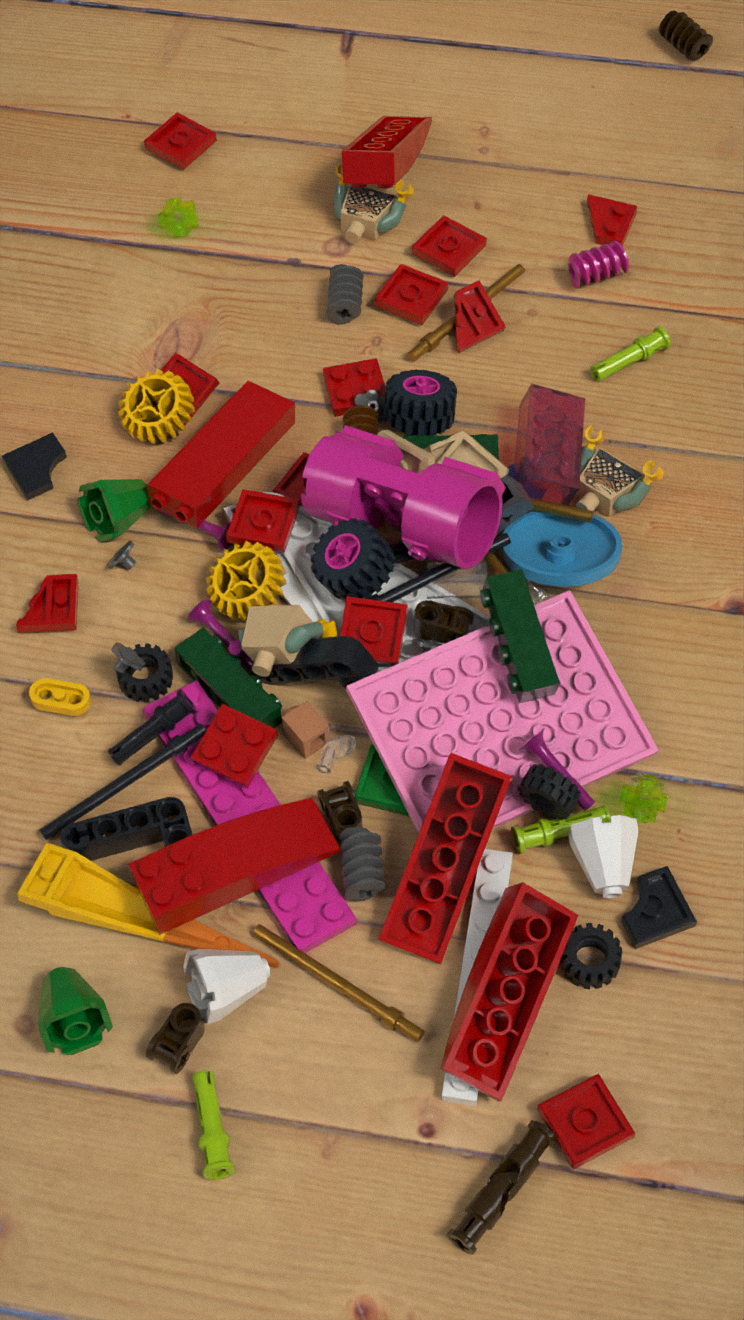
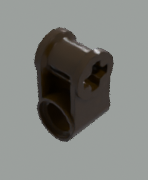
(443, 623)
(340, 808)
(175, 1044)

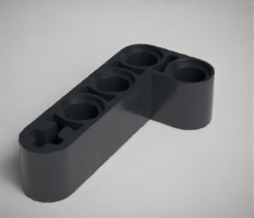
(326, 659)
(125, 835)

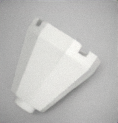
(606, 852)
(223, 980)

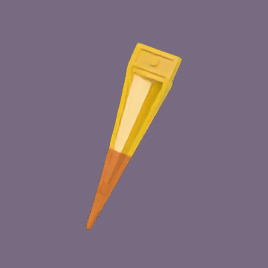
(86, 893)

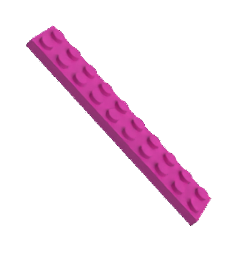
(302, 903)

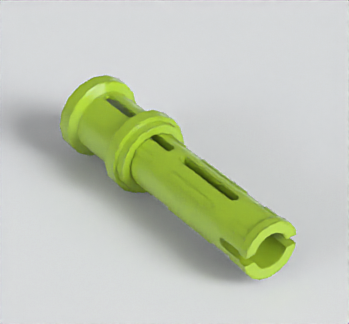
(641, 349)
(545, 831)
(214, 1140)

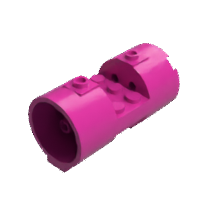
(443, 512)

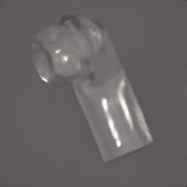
(335, 749)

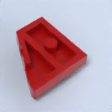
(610, 219)
(475, 317)
(53, 606)

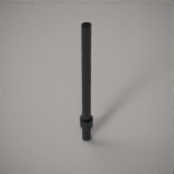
(433, 575)
(176, 746)

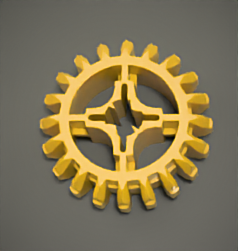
(139, 412)
(249, 563)

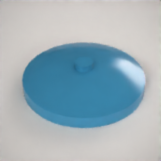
(562, 549)

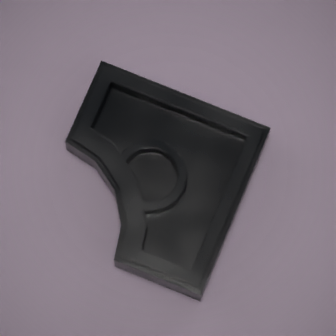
(34, 463)
(659, 910)

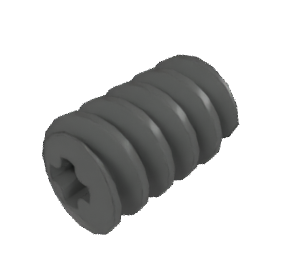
(344, 293)
(361, 863)

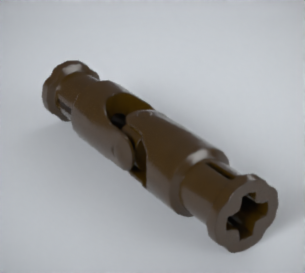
(490, 1201)

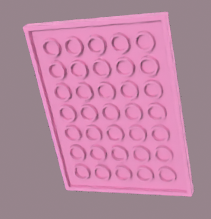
(462, 705)

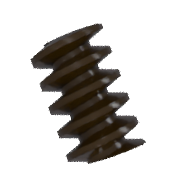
(685, 35)

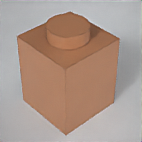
(305, 729)

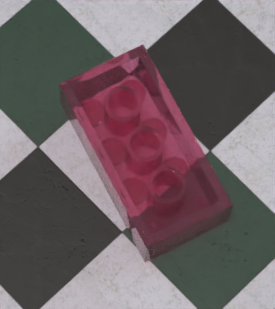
(549, 444)

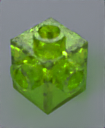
(188, 216)
(638, 807)

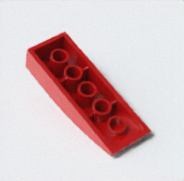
(384, 151)
(445, 858)
(230, 861)
(506, 988)

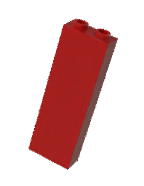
(221, 454)

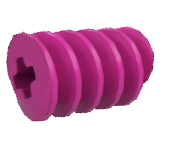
(597, 261)

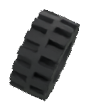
(153, 685)
(549, 792)
(589, 974)

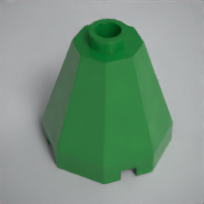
(113, 505)
(70, 1012)

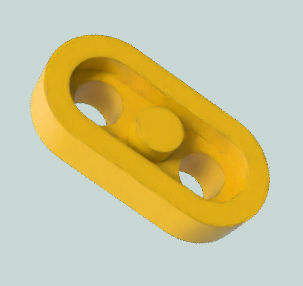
(62, 697)

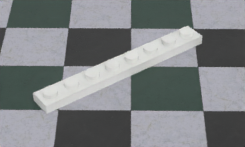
(490, 883)

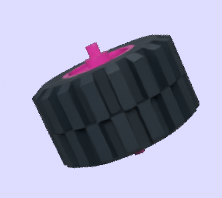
(420, 402)
(352, 560)

